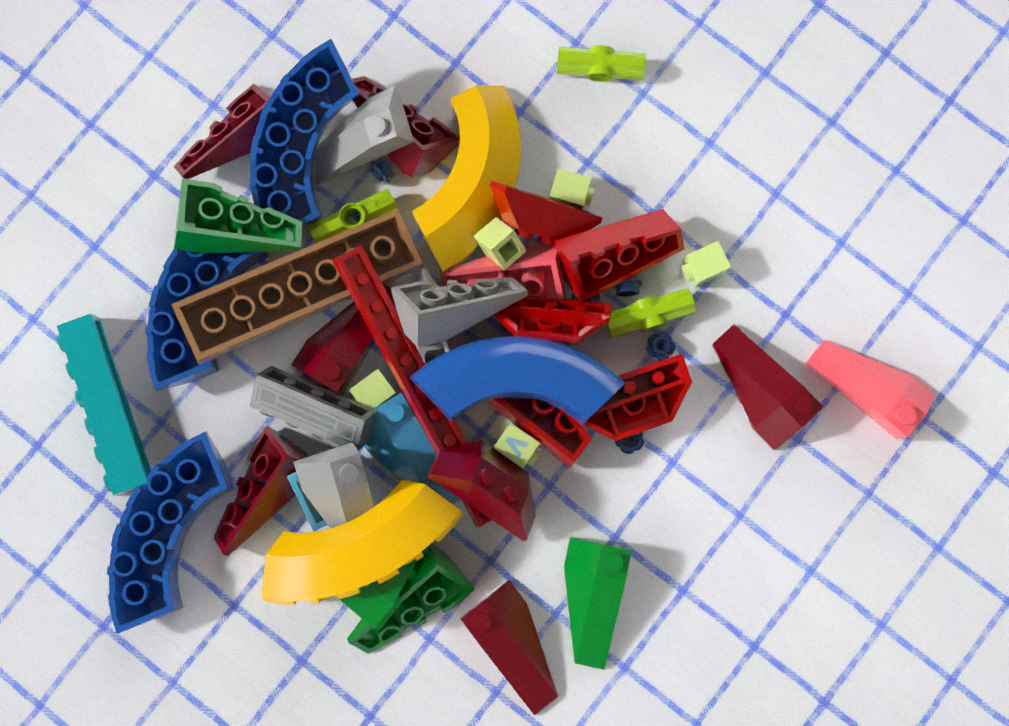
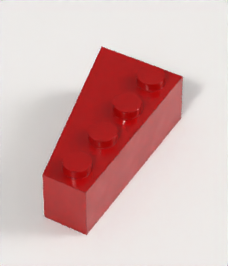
(616, 252)
(547, 425)

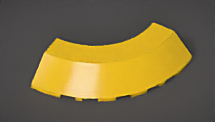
(486, 153)
(359, 551)

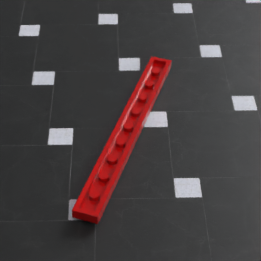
(398, 351)

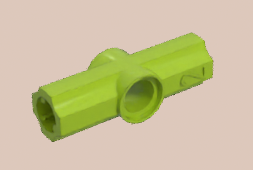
(601, 63)
(368, 209)
(650, 313)

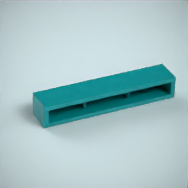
(104, 403)

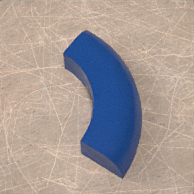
(292, 130)
(517, 369)

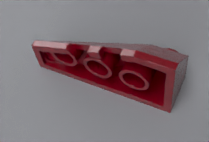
(227, 138)
(431, 138)
(337, 349)
(768, 393)
(261, 491)
(510, 640)

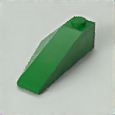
(224, 223)
(434, 587)
(594, 589)
(379, 601)

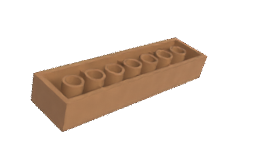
(291, 288)

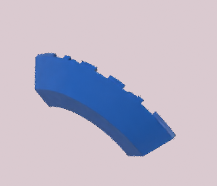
(185, 274)
(154, 529)

